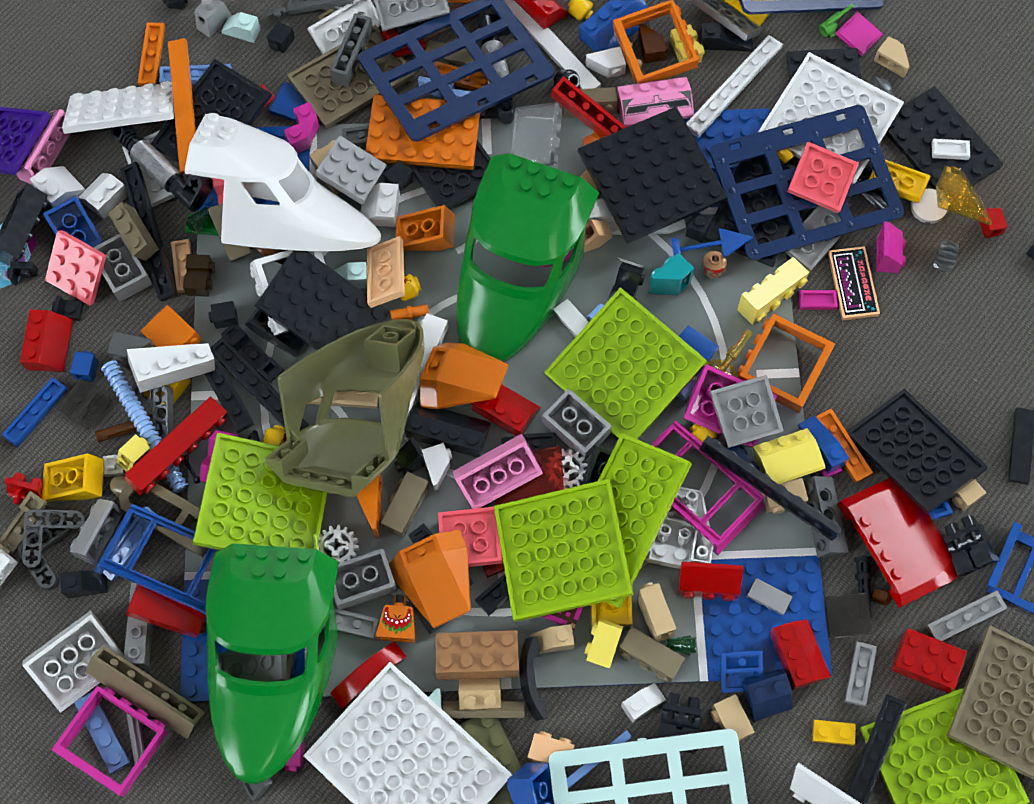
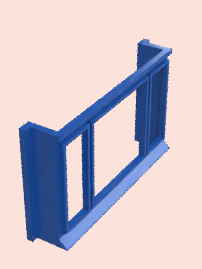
(1014, 535)
(143, 580)

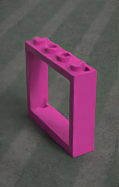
(82, 717)

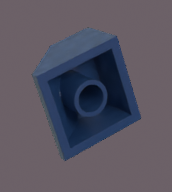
(768, 694)

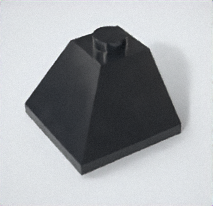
(596, 464)

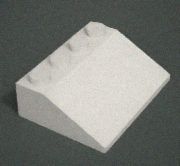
(62, 662)
(816, 790)

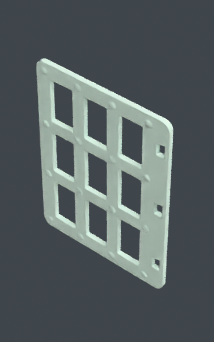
(676, 783)

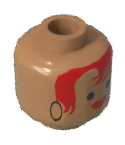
(713, 264)

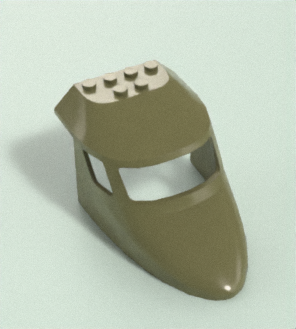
(348, 452)

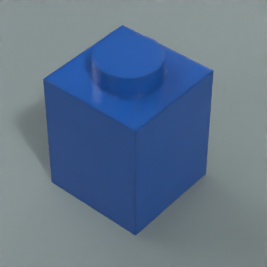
(84, 366)

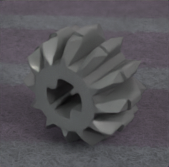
(946, 255)

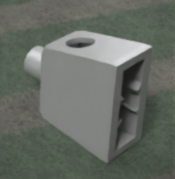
(211, 16)

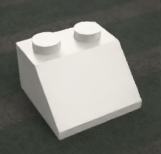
(58, 185)
(104, 194)
(382, 204)

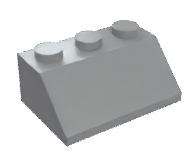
(96, 531)

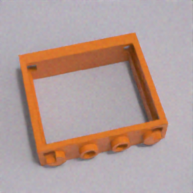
(646, 15)
(782, 397)

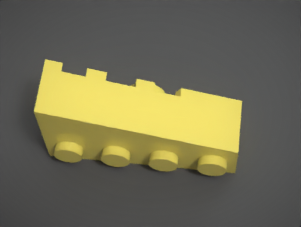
(772, 291)

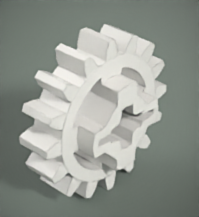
(574, 470)
(345, 547)

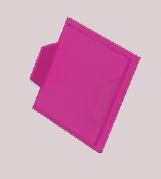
(859, 33)

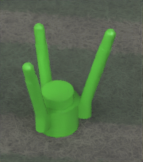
(829, 26)

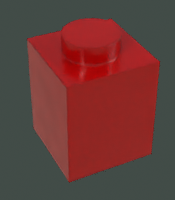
(998, 223)

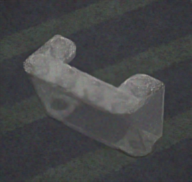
(536, 133)

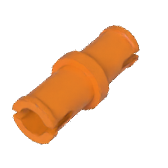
(409, 312)

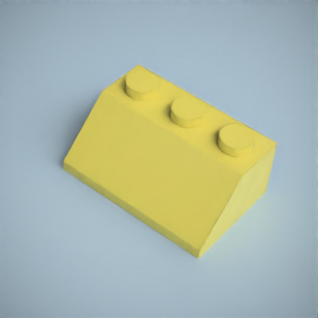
(789, 456)

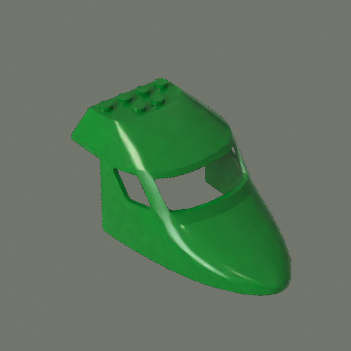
(532, 219)
(268, 605)

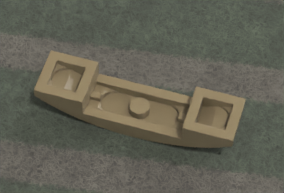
(14, 534)

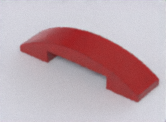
(362, 676)

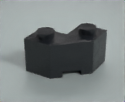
(629, 279)

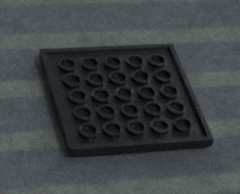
(652, 174)

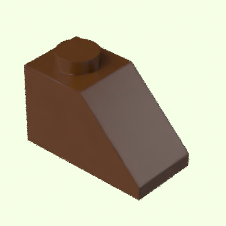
(651, 44)

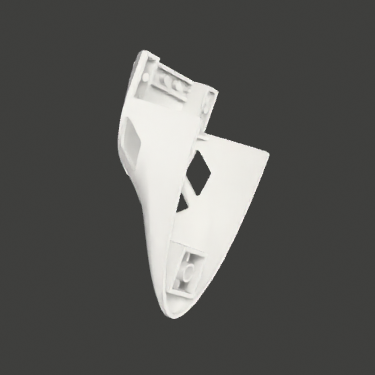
(270, 170)

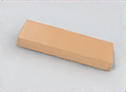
(179, 252)

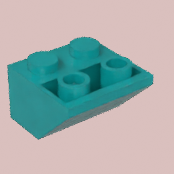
(671, 277)

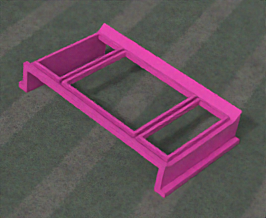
(700, 525)

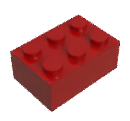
(928, 660)

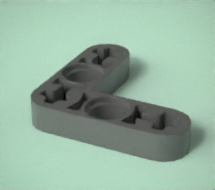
(156, 398)
(38, 529)
(53, 540)

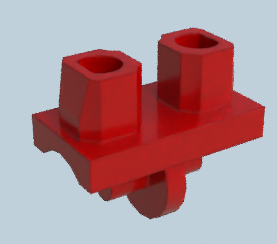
(19, 488)

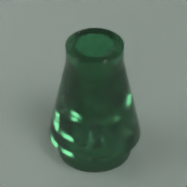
(198, 220)
(683, 645)

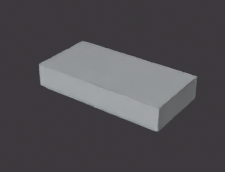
(769, 596)

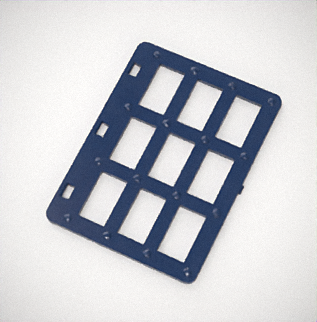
(466, 106)
(804, 131)

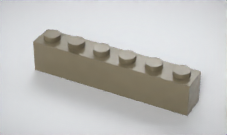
(145, 692)

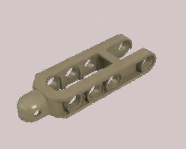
(186, 518)

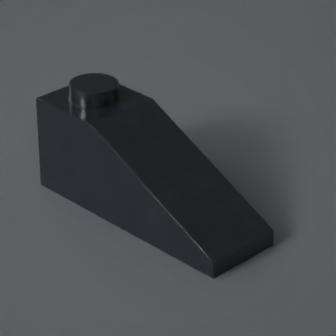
(718, 37)

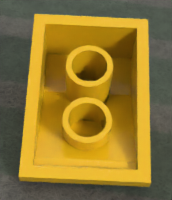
(73, 478)

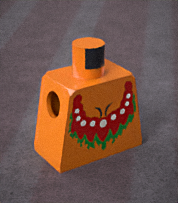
(397, 622)

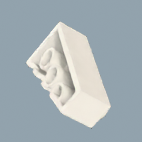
(169, 364)

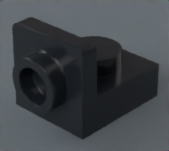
(22, 269)
(68, 308)

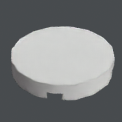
(927, 208)

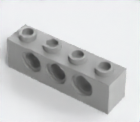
(138, 639)

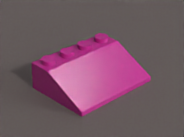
(700, 405)

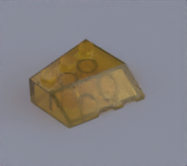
(959, 196)

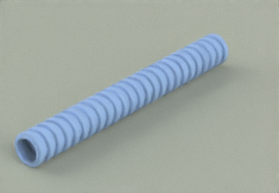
(140, 419)

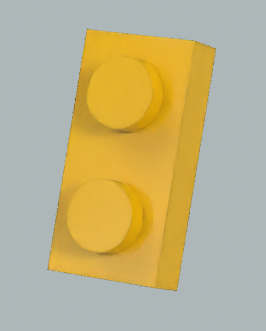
(833, 732)

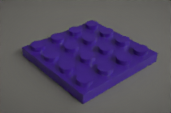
(18, 134)

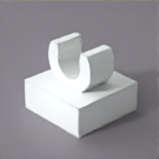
(111, 467)

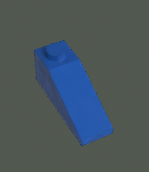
(830, 448)

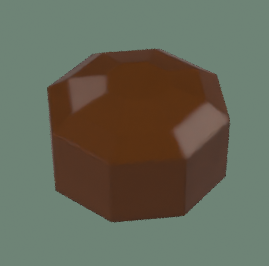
(881, 596)

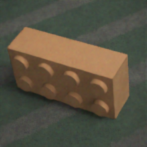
(477, 655)

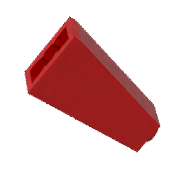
(165, 612)

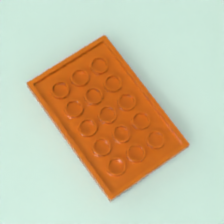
(448, 148)

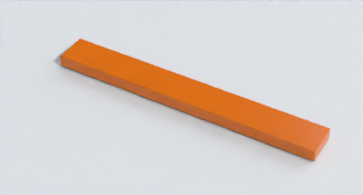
(182, 98)

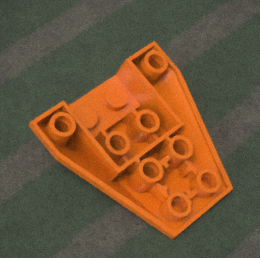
(459, 376)
(435, 576)

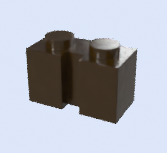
(198, 275)

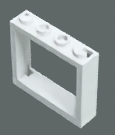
(258, 273)

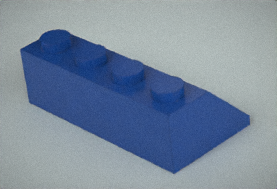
(598, 30)

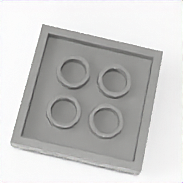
(350, 169)
(746, 411)

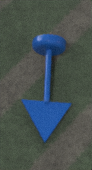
(729, 240)

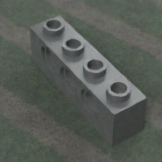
(351, 46)
(823, 496)

